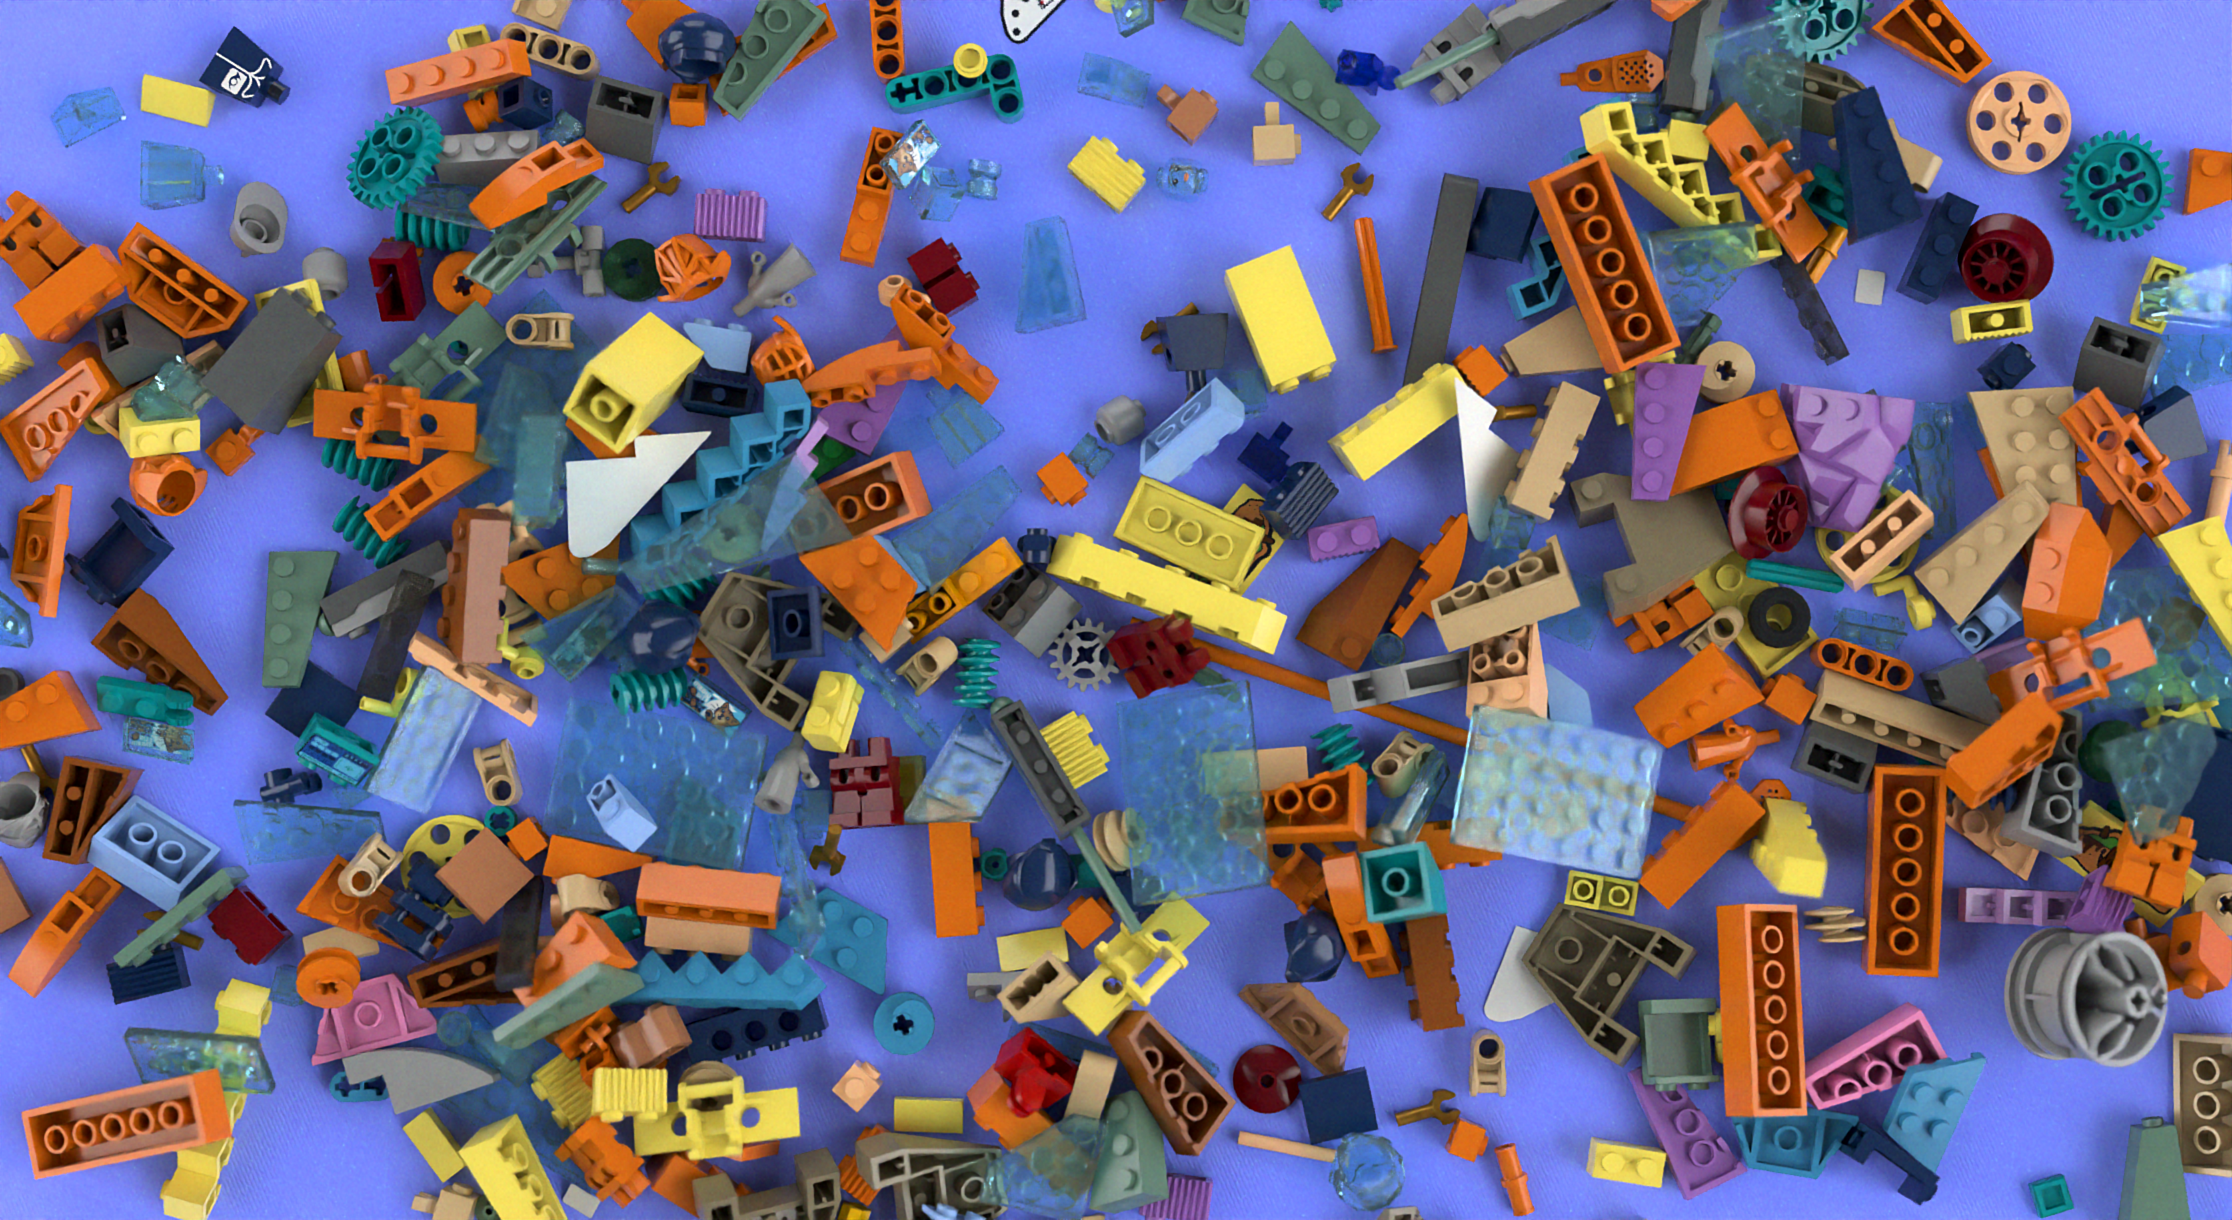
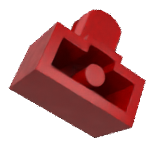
(1037, 1072)

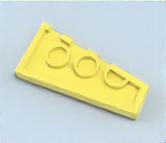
(2204, 562)

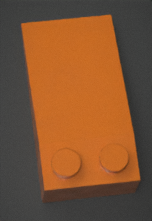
(1733, 441)
(878, 500)

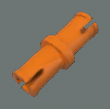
(1514, 1179)

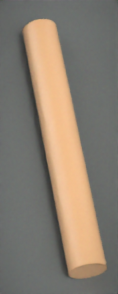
(1286, 1146)

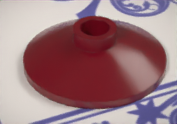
(1262, 1061)

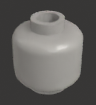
(328, 270)
(1120, 420)

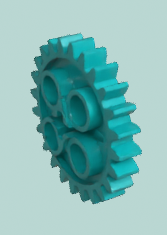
(1823, 18)
(395, 158)
(2129, 214)

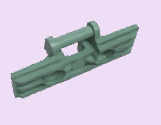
(534, 236)
(428, 361)

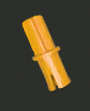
(1826, 251)

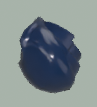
(696, 47)
(661, 636)
(1039, 876)
(1313, 947)

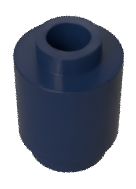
(427, 884)

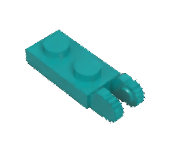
(144, 701)

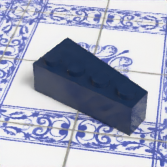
(1872, 169)

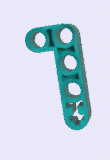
(954, 92)

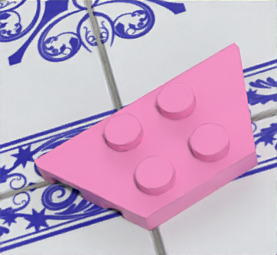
(376, 1017)

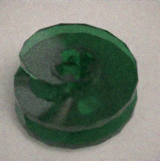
(616, 272)
(2091, 754)

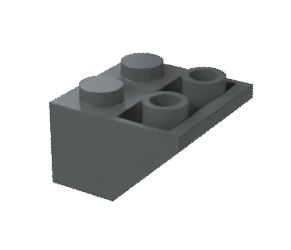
(625, 119)
(135, 343)
(2118, 362)
(1032, 608)
(1963, 690)
(1835, 757)

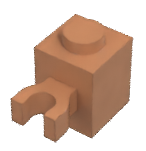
(1189, 115)

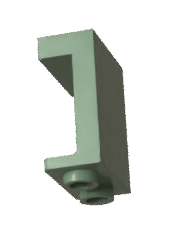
(1676, 1043)

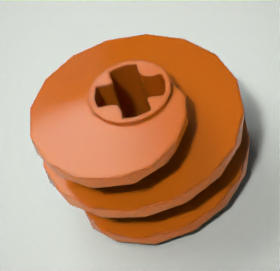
(446, 279)
(328, 977)

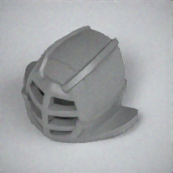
(22, 810)

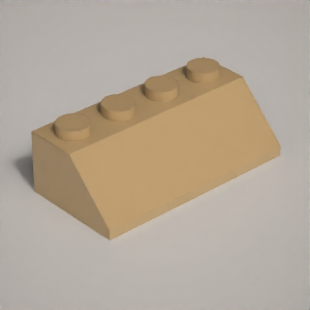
(2203, 1101)

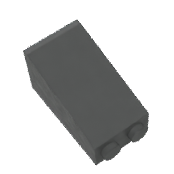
(274, 361)

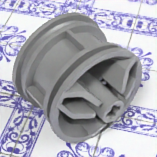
(2086, 996)

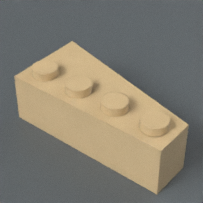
(1507, 598)

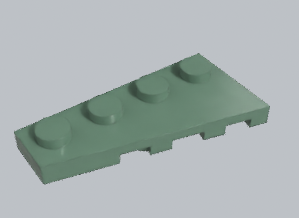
(1219, 17)
(765, 50)
(1307, 83)
(292, 612)
(186, 911)
(571, 1001)

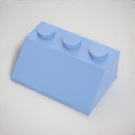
(1191, 432)
(152, 853)

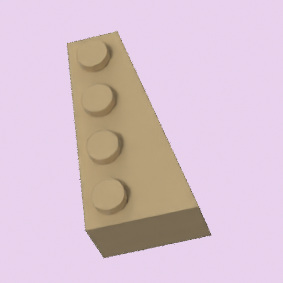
(1551, 451)
(1978, 554)

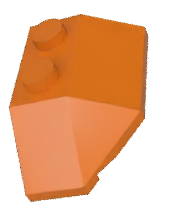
(177, 286)
(2065, 573)

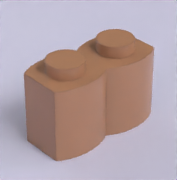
(651, 1038)

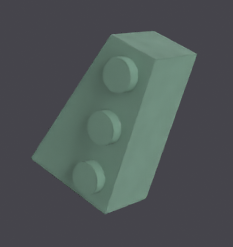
(1132, 1157)

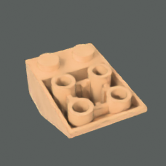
(1508, 673)

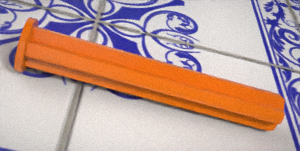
(1374, 286)

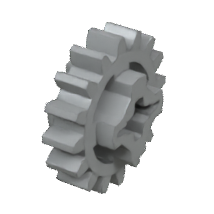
(1075, 642)

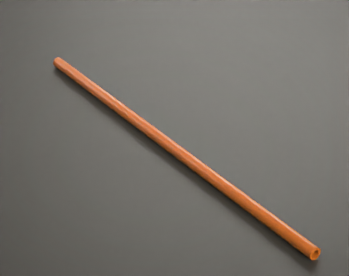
(1382, 711)

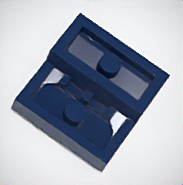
(1503, 225)
(318, 693)
(1337, 1105)

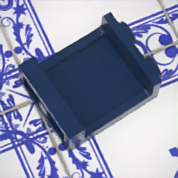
(121, 556)
(1920, 1181)

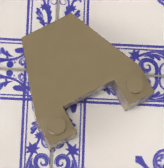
(1663, 539)
(739, 638)
(1593, 965)
(927, 1172)
(812, 1197)

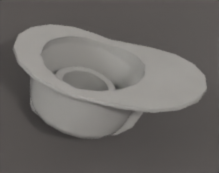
(259, 220)

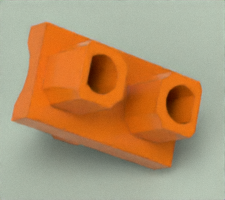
(585, 1033)

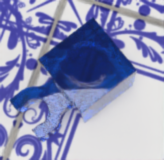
(1264, 456)

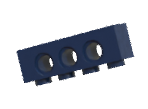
(702, 1032)

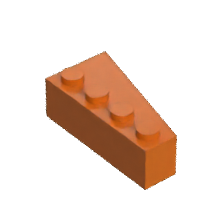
(1318, 809)

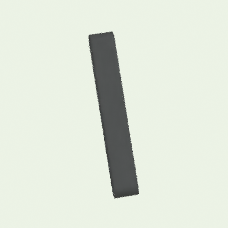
(1441, 275)

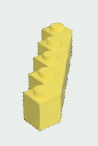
(1649, 168)
(1167, 592)
(194, 1185)

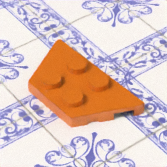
(41, 548)
(554, 578)
(865, 585)

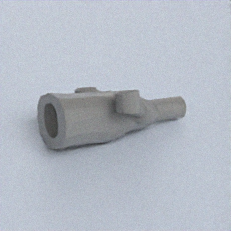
(781, 277)
(783, 776)

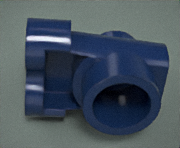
(1036, 546)
(284, 786)

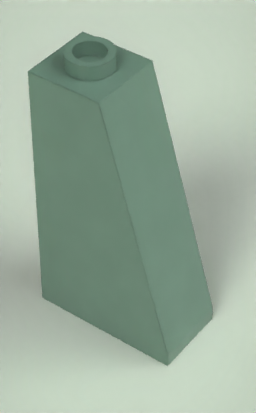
(2153, 1174)

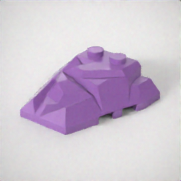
(1843, 450)

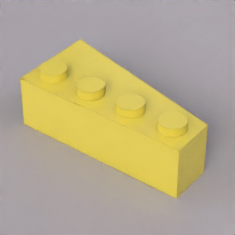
(1398, 423)
(1789, 850)
(511, 1172)

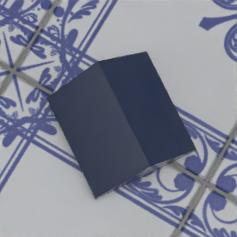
(796, 623)

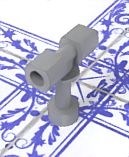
(585, 262)

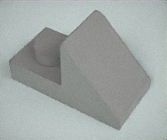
(987, 985)

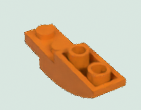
(530, 179)
(871, 202)
(927, 327)
(858, 373)
(424, 491)
(1442, 566)
(62, 930)
(1363, 940)

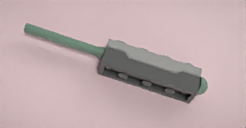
(1514, 32)
(1688, 62)
(365, 601)
(1053, 792)

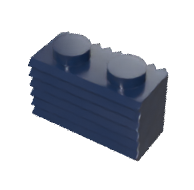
(719, 397)
(1298, 499)
(158, 975)

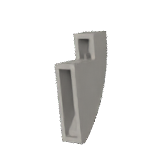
(1399, 682)
(419, 1074)

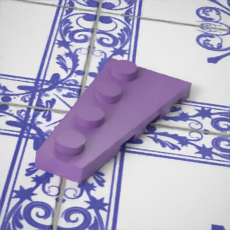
(1662, 415)
(863, 423)
(1691, 1145)

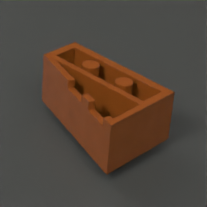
(85, 800)
(460, 978)

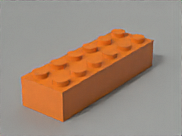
(1604, 263)
(1904, 870)
(1761, 1010)
(126, 1124)

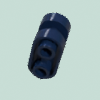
(410, 905)

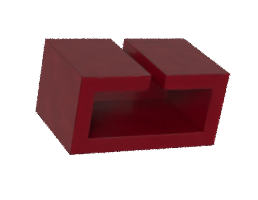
(943, 278)
(402, 294)
(247, 927)

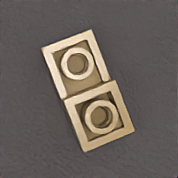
(341, 938)

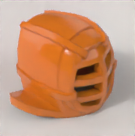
(686, 263)
(782, 356)
(168, 478)

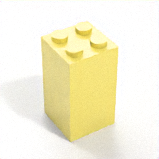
(1280, 320)
(632, 382)

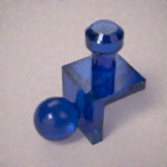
(1365, 71)

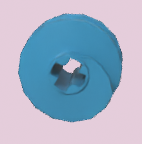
(896, 1039)

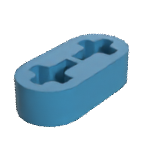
(360, 1094)

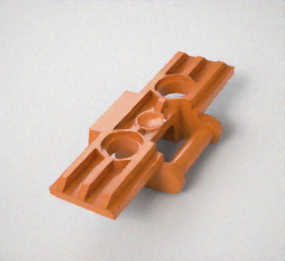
(1767, 182)
(394, 410)
(2114, 467)
(2071, 659)
(1301, 876)

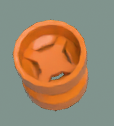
(483, 111)

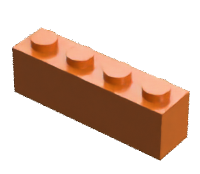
(458, 73)
(1699, 842)
(955, 879)
(709, 895)

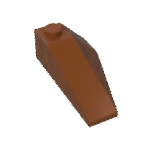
(1355, 611)
(150, 640)

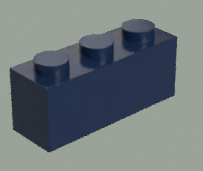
(1937, 248)

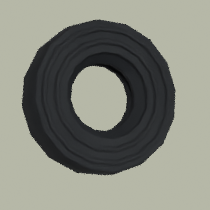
(1799, 611)

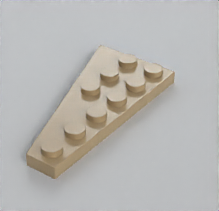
(2029, 441)

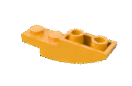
(962, 588)

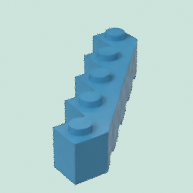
(1543, 289)
(753, 446)
(741, 986)

